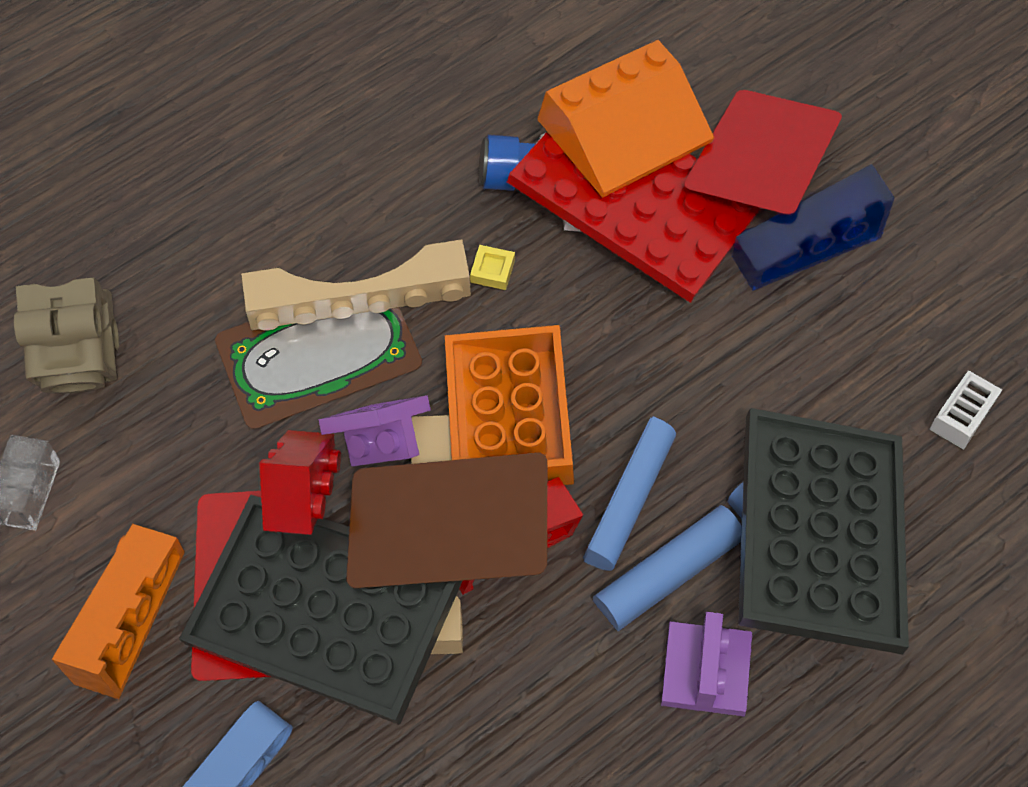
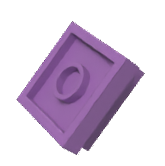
(378, 430)
(707, 667)

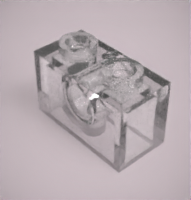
(25, 480)

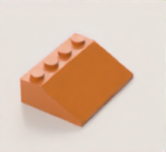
(626, 118)
(509, 396)

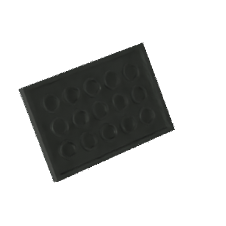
(823, 532)
(290, 614)

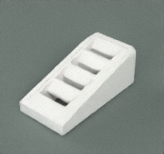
(954, 430)

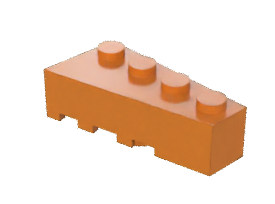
(120, 612)

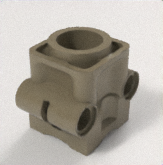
(67, 335)

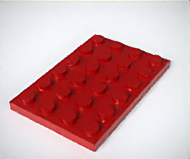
(650, 223)

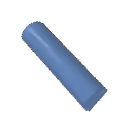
(630, 495)
(669, 567)

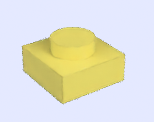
(492, 267)

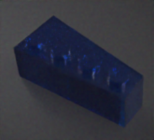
(819, 229)

